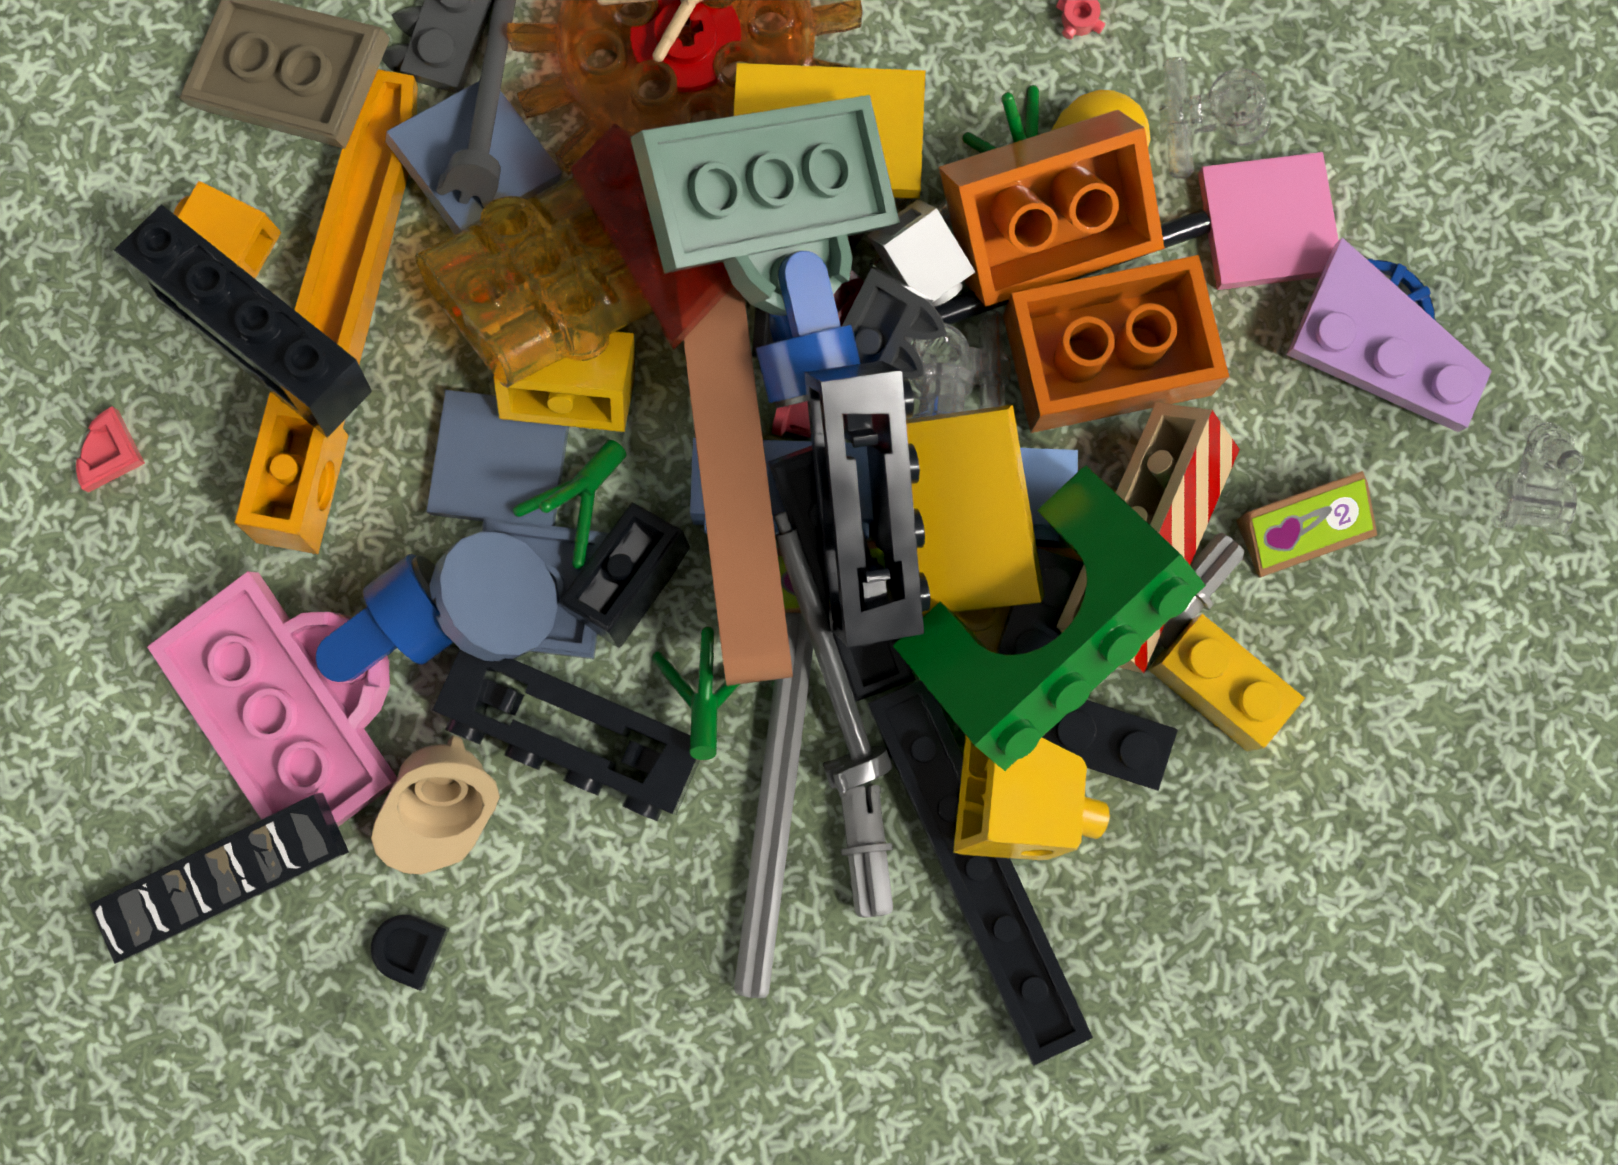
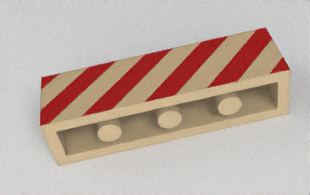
(1173, 487)

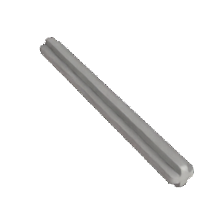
(774, 817)

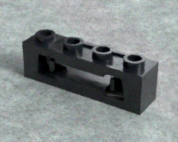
(244, 320)
(890, 598)
(473, 687)

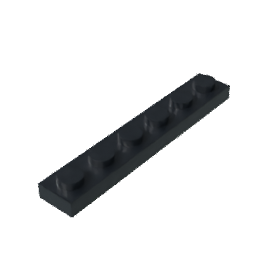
(983, 886)

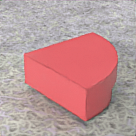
(106, 451)

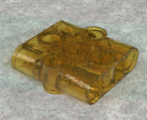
(533, 283)

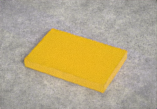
(894, 94)
(974, 511)

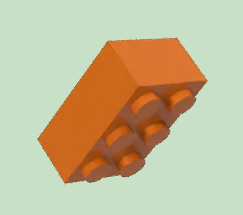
(1054, 206)
(1114, 343)

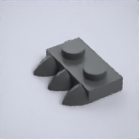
(441, 42)
(887, 320)

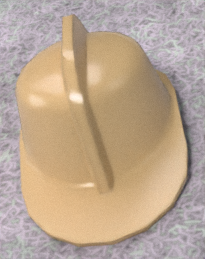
(434, 809)

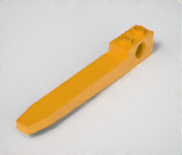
(292, 461)

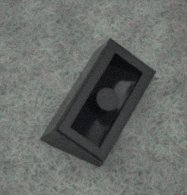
(626, 574)

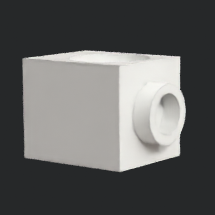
(923, 253)

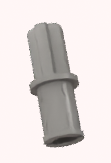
(1213, 567)
(867, 851)

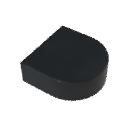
(407, 948)

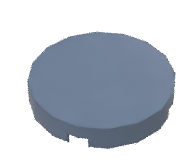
(494, 596)

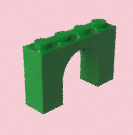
(1130, 593)

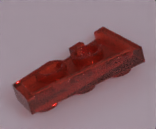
(615, 194)

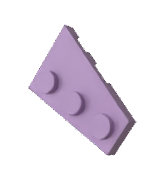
(1386, 343)

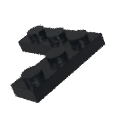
(1101, 735)

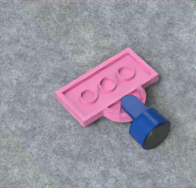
(295, 693)

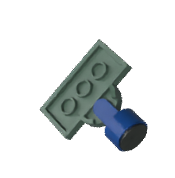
(777, 208)

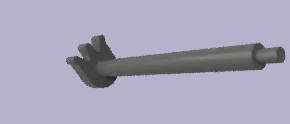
(474, 169)
(863, 761)

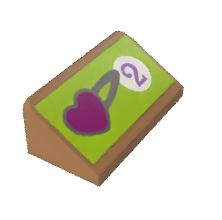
(1309, 524)

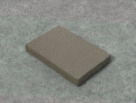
(286, 69)

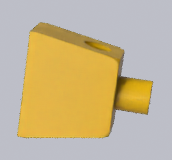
(1029, 809)

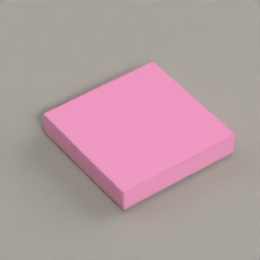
(1268, 219)

